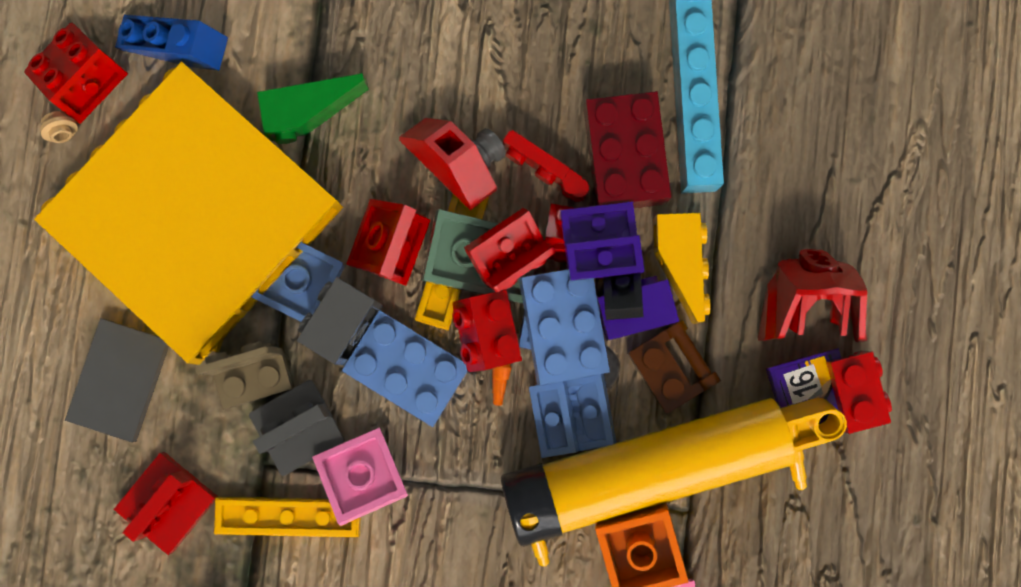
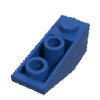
(172, 40)

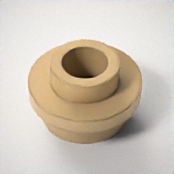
(57, 127)

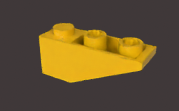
(679, 253)

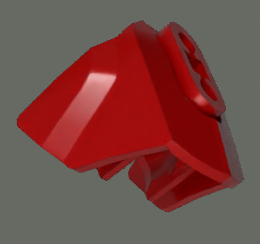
(802, 283)

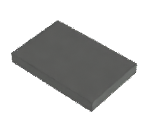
(117, 380)

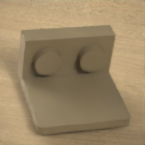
(250, 375)

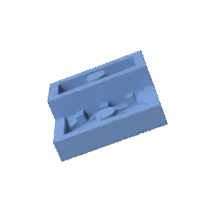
(572, 415)

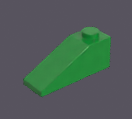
(304, 107)

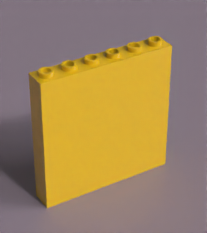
(187, 214)

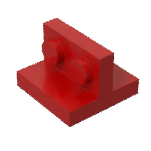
(388, 240)
(164, 504)

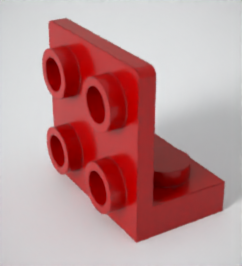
(74, 73)

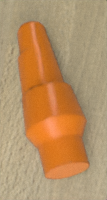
(499, 380)

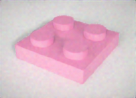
(359, 476)

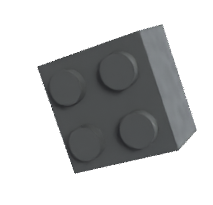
(338, 321)

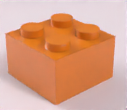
(642, 549)

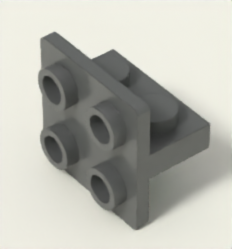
(295, 427)

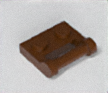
(664, 374)

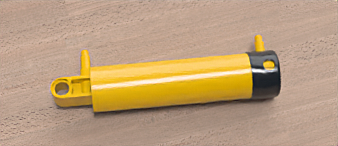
(664, 467)

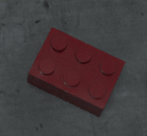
(627, 150)

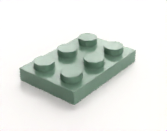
(448, 261)

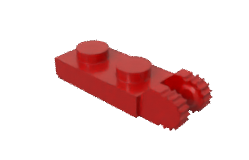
(547, 167)

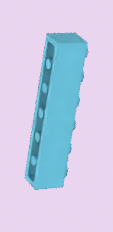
(696, 96)

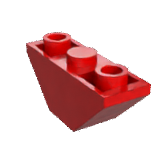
(451, 159)

